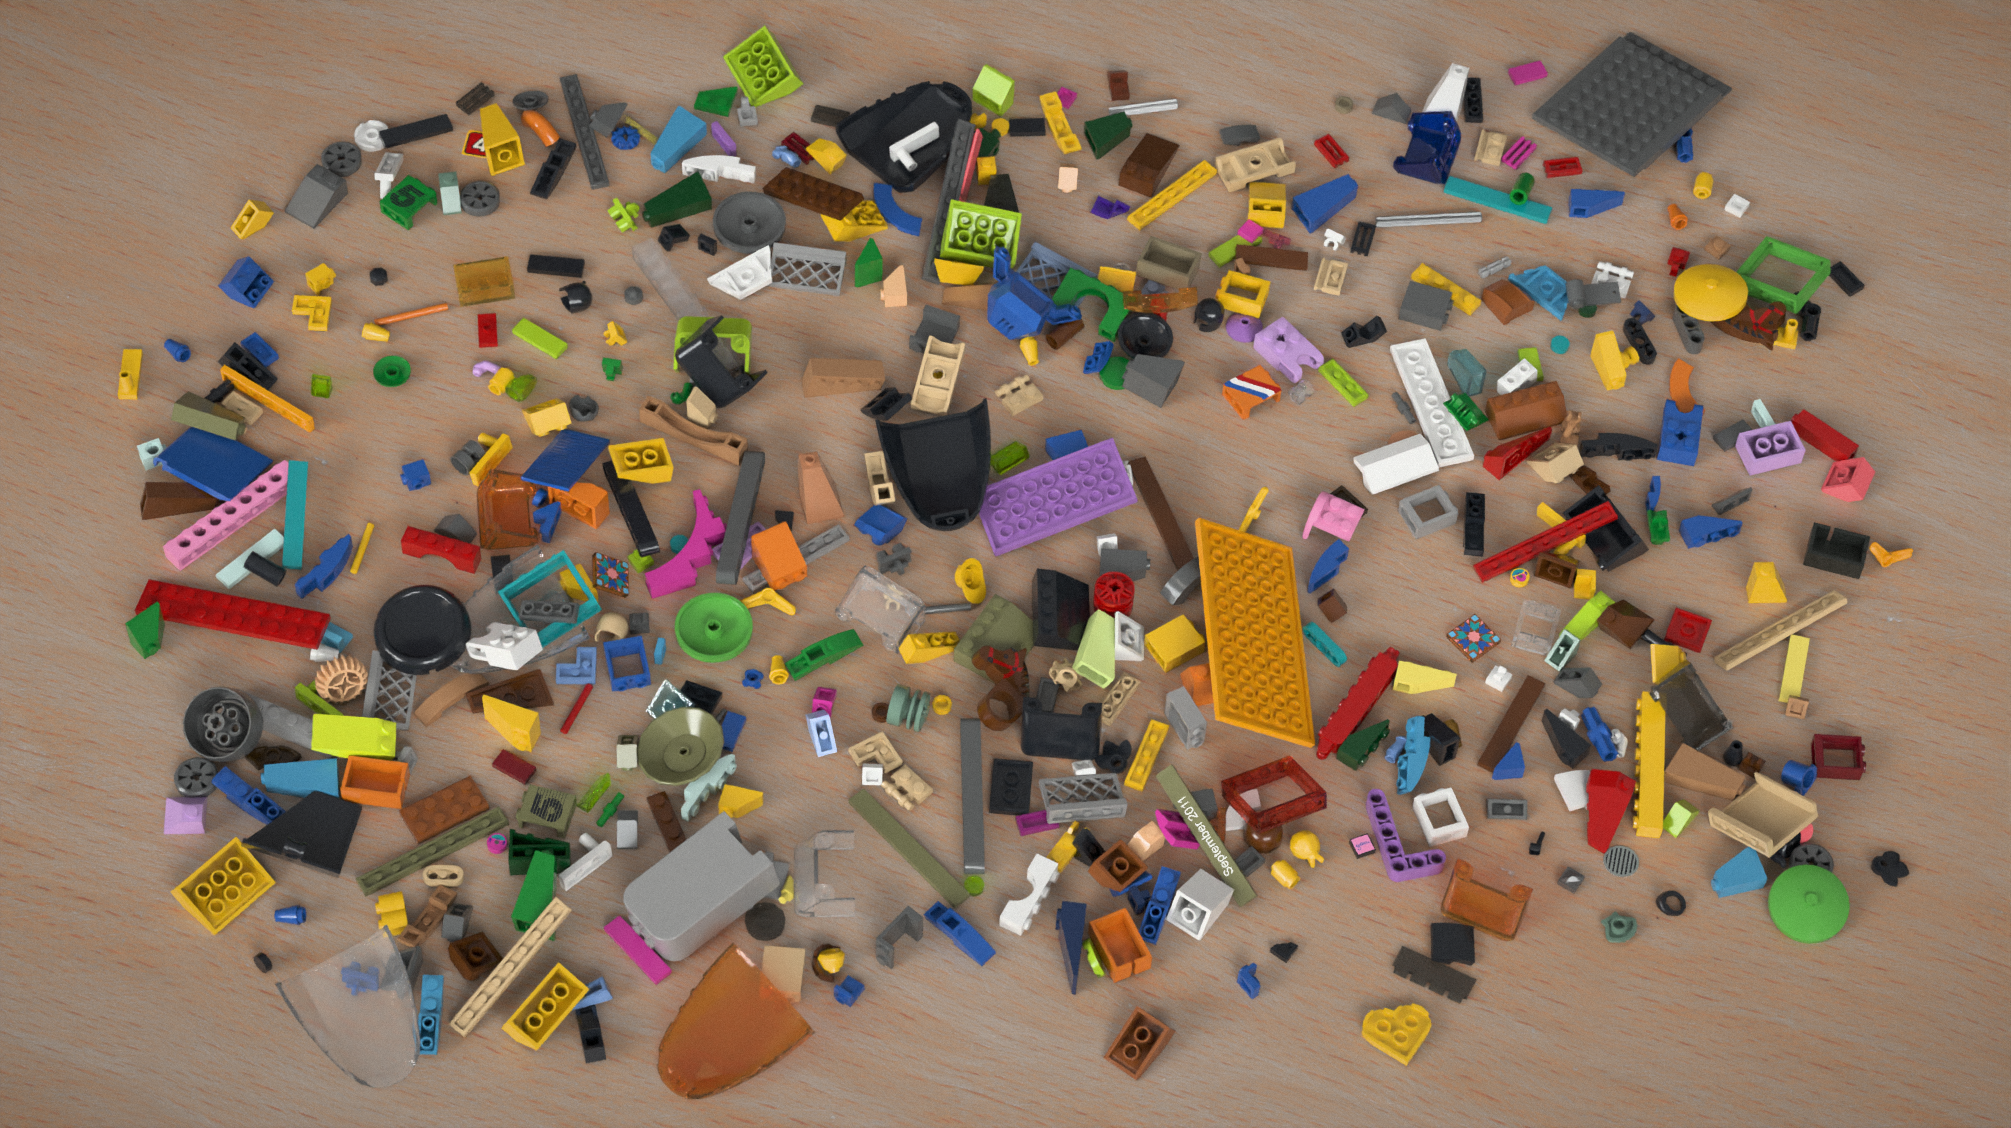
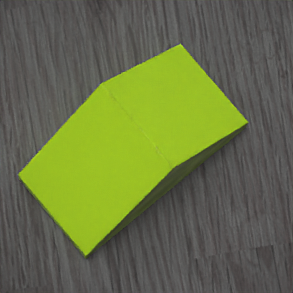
(1679, 817)

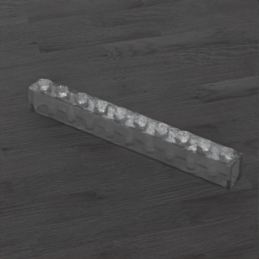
(679, 298)

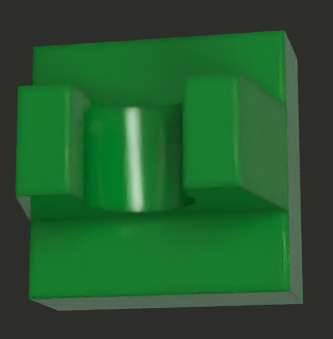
(612, 367)

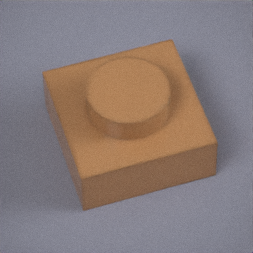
(1717, 247)
(1241, 267)
(1796, 707)

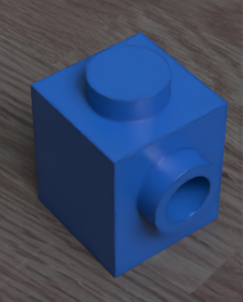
(415, 475)

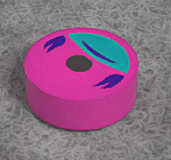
(497, 843)

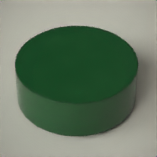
(1587, 311)

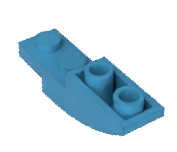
(1413, 762)
(431, 1013)

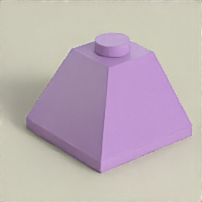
(185, 815)

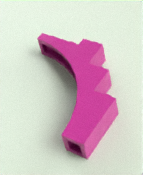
(681, 570)

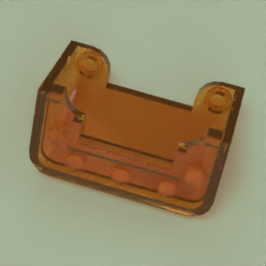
(505, 511)
(1484, 906)

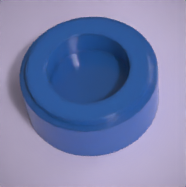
(540, 497)

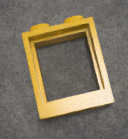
(1241, 304)

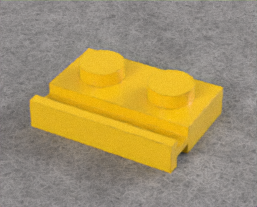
(1120, 279)

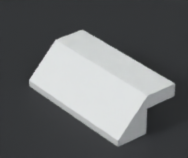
(1396, 463)

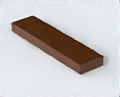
(1272, 257)

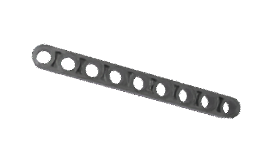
(740, 518)
(972, 796)

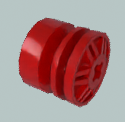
(1114, 593)

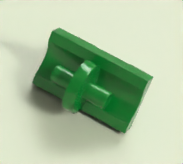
(1658, 527)

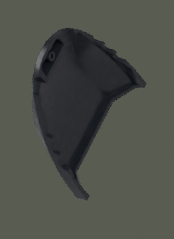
(874, 129)
(941, 465)

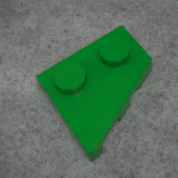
(716, 101)

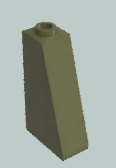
(208, 416)

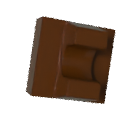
(1751, 764)

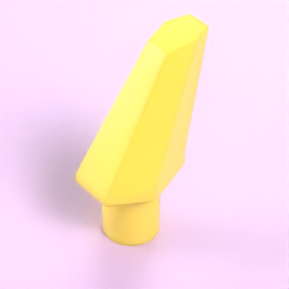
(787, 890)

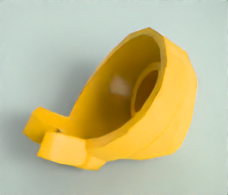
(1306, 846)

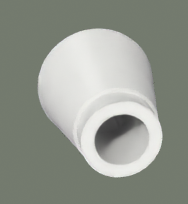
(324, 653)

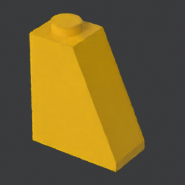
(1608, 360)
(1765, 584)

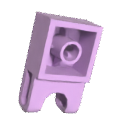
(1287, 349)

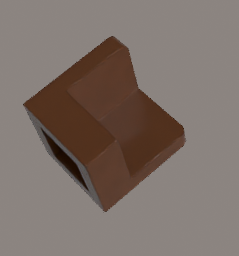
(1332, 605)

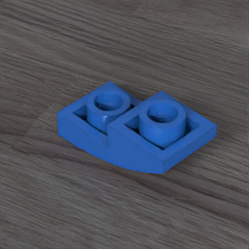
(1100, 357)

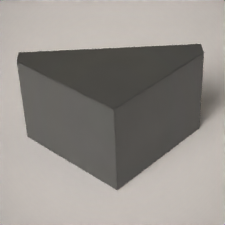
(1392, 108)
(456, 527)

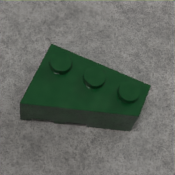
(523, 848)

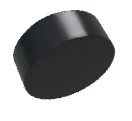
(262, 962)

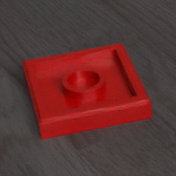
(1688, 630)

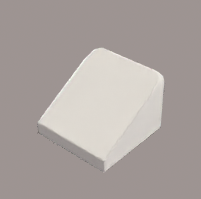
(1083, 768)

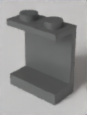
(935, 323)
(906, 922)

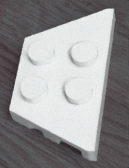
(745, 275)

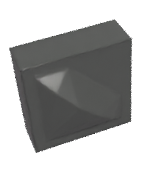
(1571, 880)

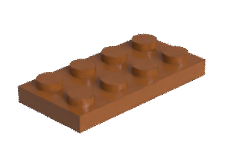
(444, 809)

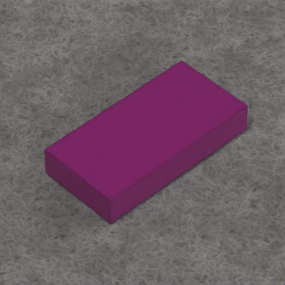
(1034, 823)

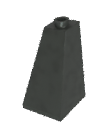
(1001, 193)

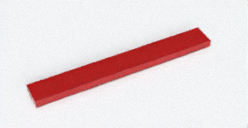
(1545, 541)

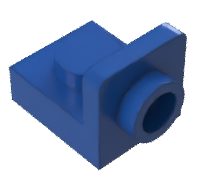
(1249, 982)
(848, 991)

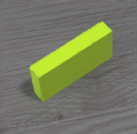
(1532, 357)

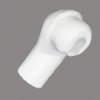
(1620, 742)

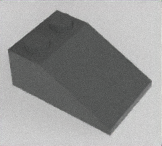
(317, 196)

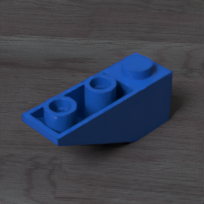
(1592, 202)
(1704, 529)

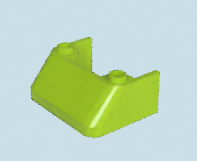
(735, 328)

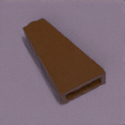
(173, 499)

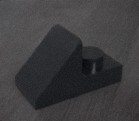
(1087, 847)

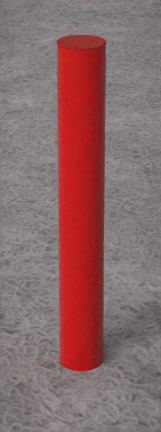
(576, 708)

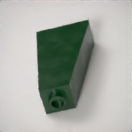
(678, 202)

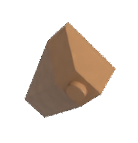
(968, 296)

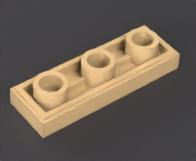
(1118, 697)

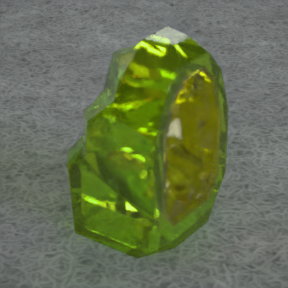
(521, 387)

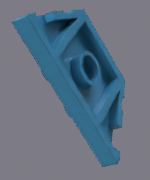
(1545, 288)

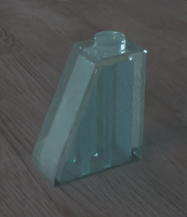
(1467, 372)

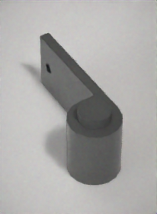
(1591, 294)

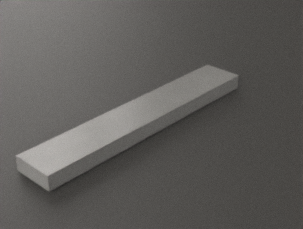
(810, 551)

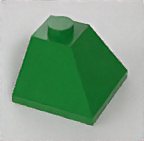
(147, 630)

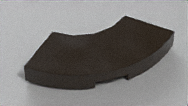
(272, 755)

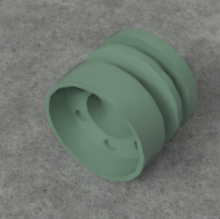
(910, 708)

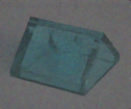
(667, 699)

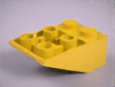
(1267, 204)
(860, 222)

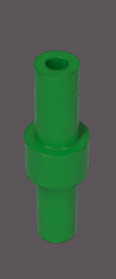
(610, 809)

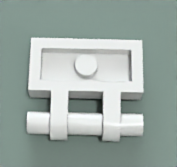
(1605, 277)

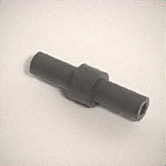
(1403, 408)

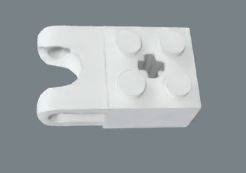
(505, 646)

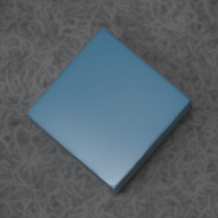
(660, 651)

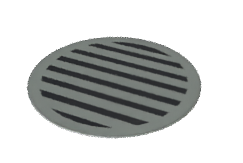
(1621, 861)

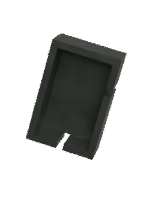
(1841, 555)

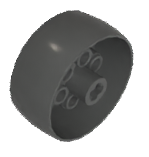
(202, 718)

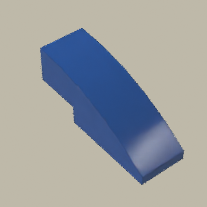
(1328, 565)

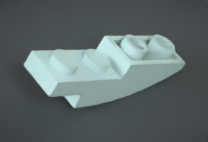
(708, 783)

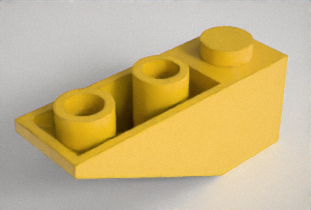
(927, 646)

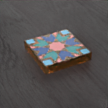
(610, 575)
(1473, 638)

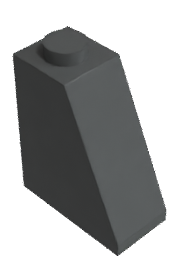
(1129, 562)

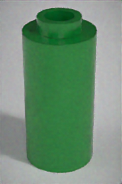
(1522, 188)

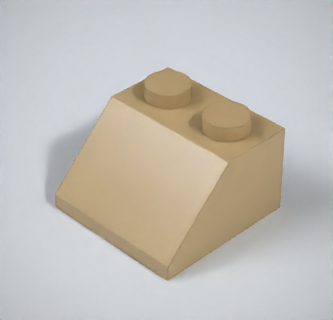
(1556, 461)

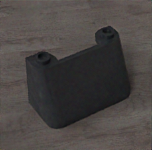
(1612, 543)
(1061, 734)

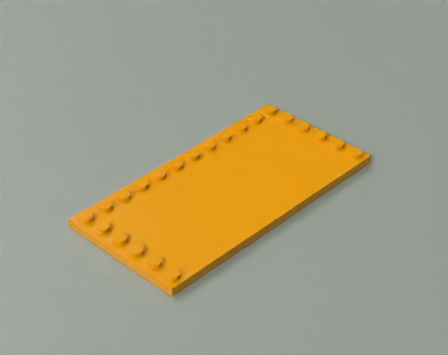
(1254, 633)

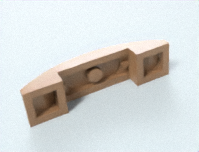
(448, 695)
(429, 918)

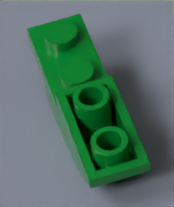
(822, 652)

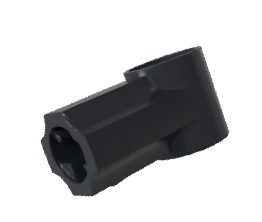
(1810, 320)

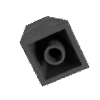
(1152, 377)

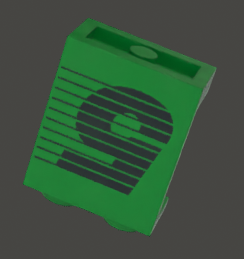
(407, 200)

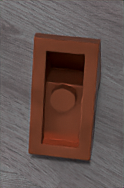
(1118, 85)

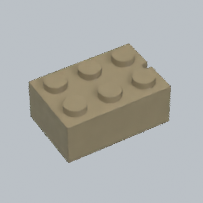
(1168, 263)

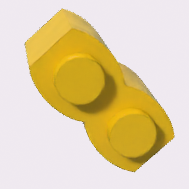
(392, 912)

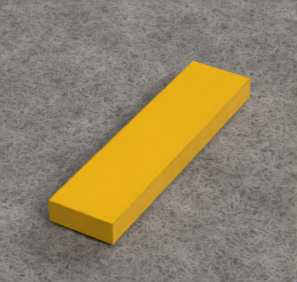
(1146, 755)

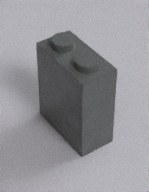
(1426, 306)

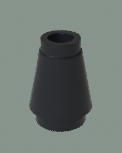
(1734, 753)

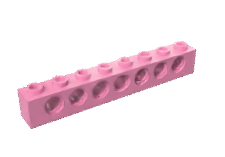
(228, 523)

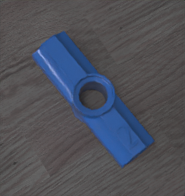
(1684, 147)
(1599, 734)

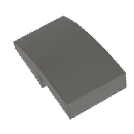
(1236, 134)

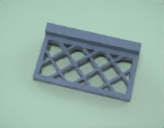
(1052, 260)

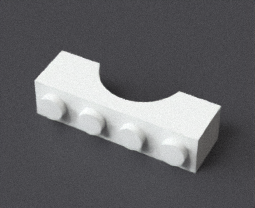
(1018, 914)

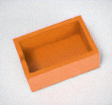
(375, 782)
(1119, 945)

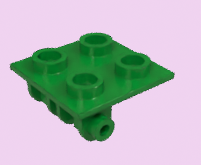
(1465, 411)

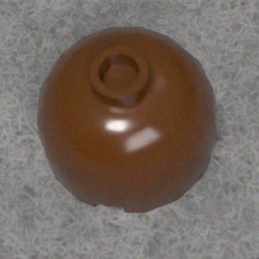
(1264, 841)

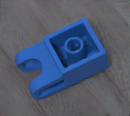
(1680, 434)

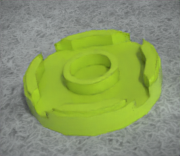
(1094, 958)

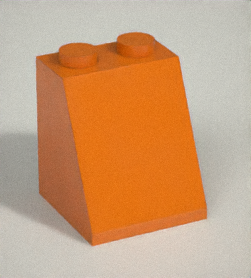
(778, 556)
(1198, 683)

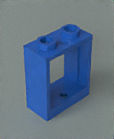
(622, 648)

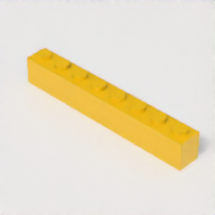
(1649, 768)

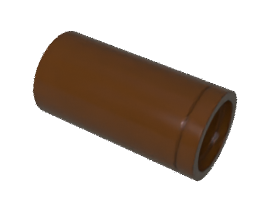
(1063, 333)

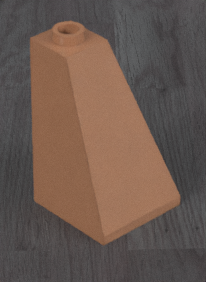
(817, 490)

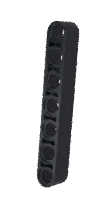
(632, 512)

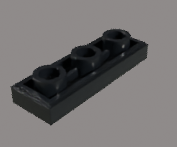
(1473, 101)

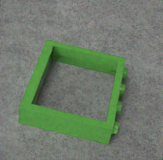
(1791, 254)

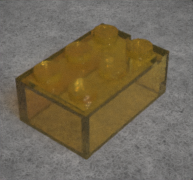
(484, 281)

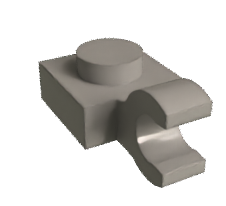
(746, 114)

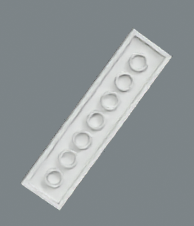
(1427, 397)

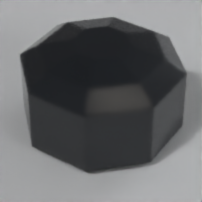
(378, 276)

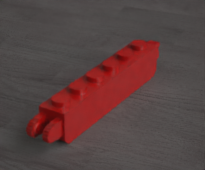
(1359, 702)

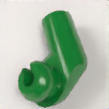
(678, 398)

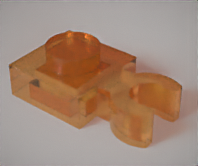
(1221, 823)

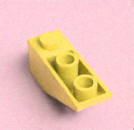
(1417, 678)

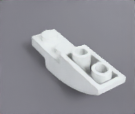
(713, 166)

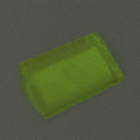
(1009, 457)
(595, 793)

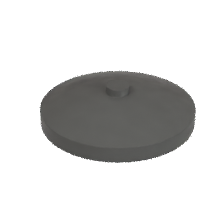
(749, 222)

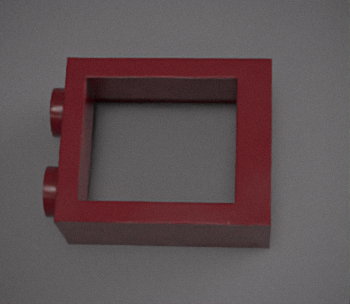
(1838, 742)

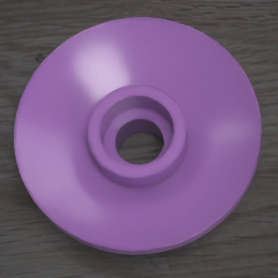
(1243, 332)

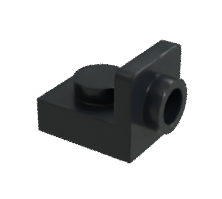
(671, 235)

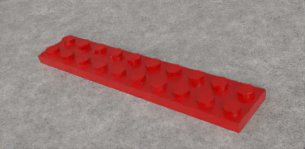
(235, 614)

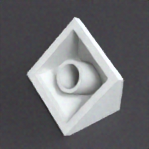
(1128, 639)

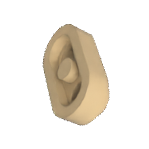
(443, 875)

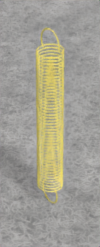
(641, 130)

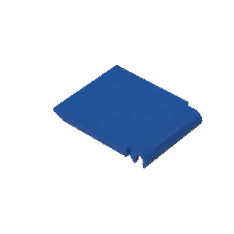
(212, 462)

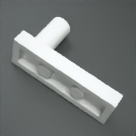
(903, 148)
(387, 171)
(588, 863)

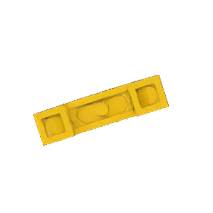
(1058, 123)

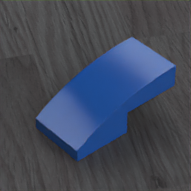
(1653, 496)

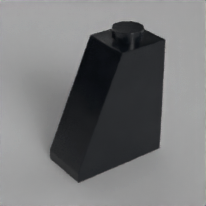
(1443, 740)

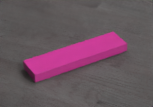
(637, 950)

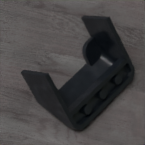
(708, 372)

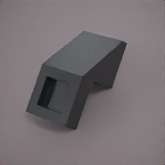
(1359, 335)

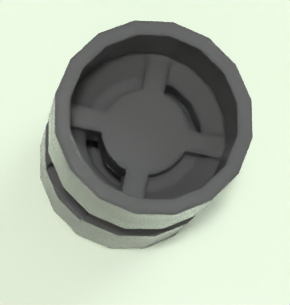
(467, 457)

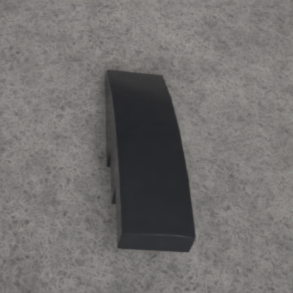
(553, 169)

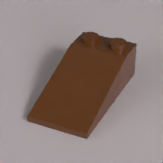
(1147, 165)

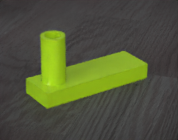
(309, 697)

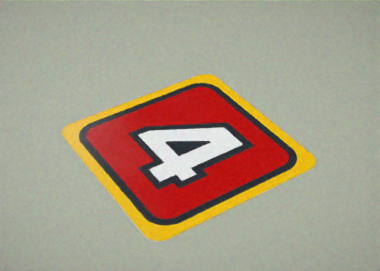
(474, 144)

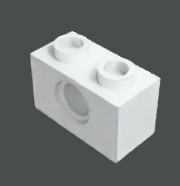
(1518, 378)

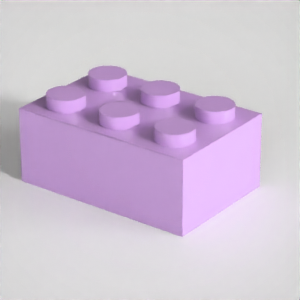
(1770, 448)

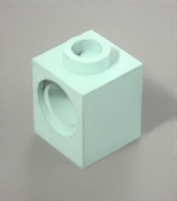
(149, 451)

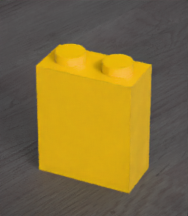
(1174, 643)

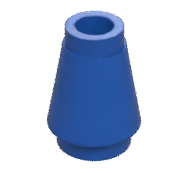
(178, 350)
(291, 915)

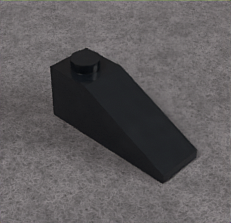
(246, 365)
(1567, 743)

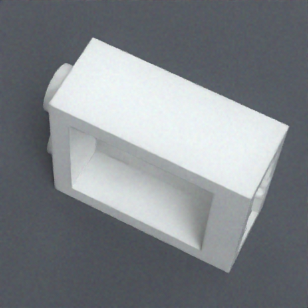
(1442, 834)

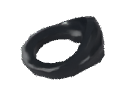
(1661, 903)

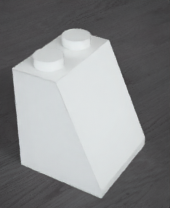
(1199, 904)

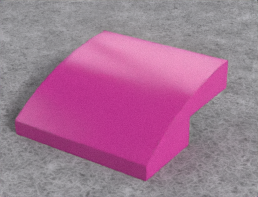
(1175, 829)

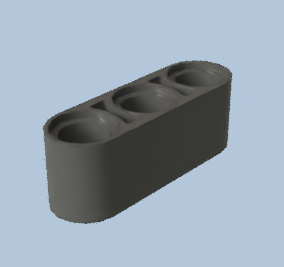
(1689, 331)

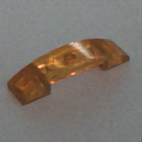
(1160, 302)

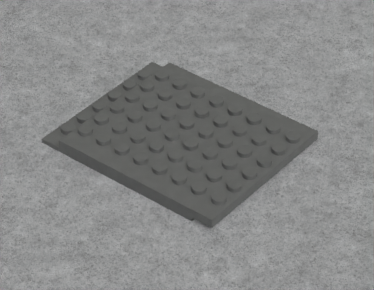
(1631, 103)

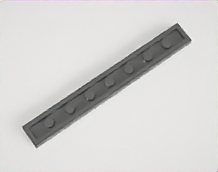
(584, 134)

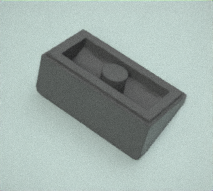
(1732, 501)
(1506, 809)

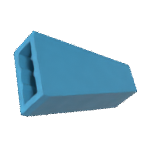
(677, 139)
(302, 778)

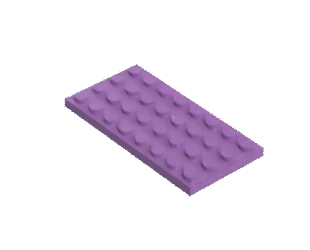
(1055, 497)

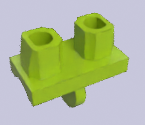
(630, 210)

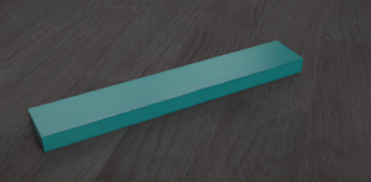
(1496, 199)
(295, 514)

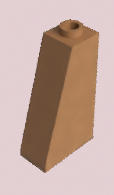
(1703, 774)

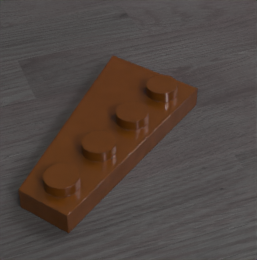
(523, 690)

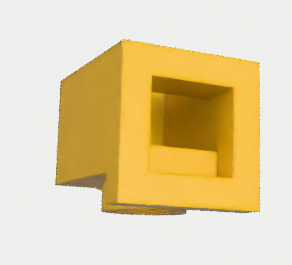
(320, 278)

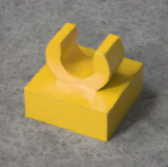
(615, 333)

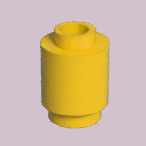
(1703, 185)
(500, 380)
(1285, 874)

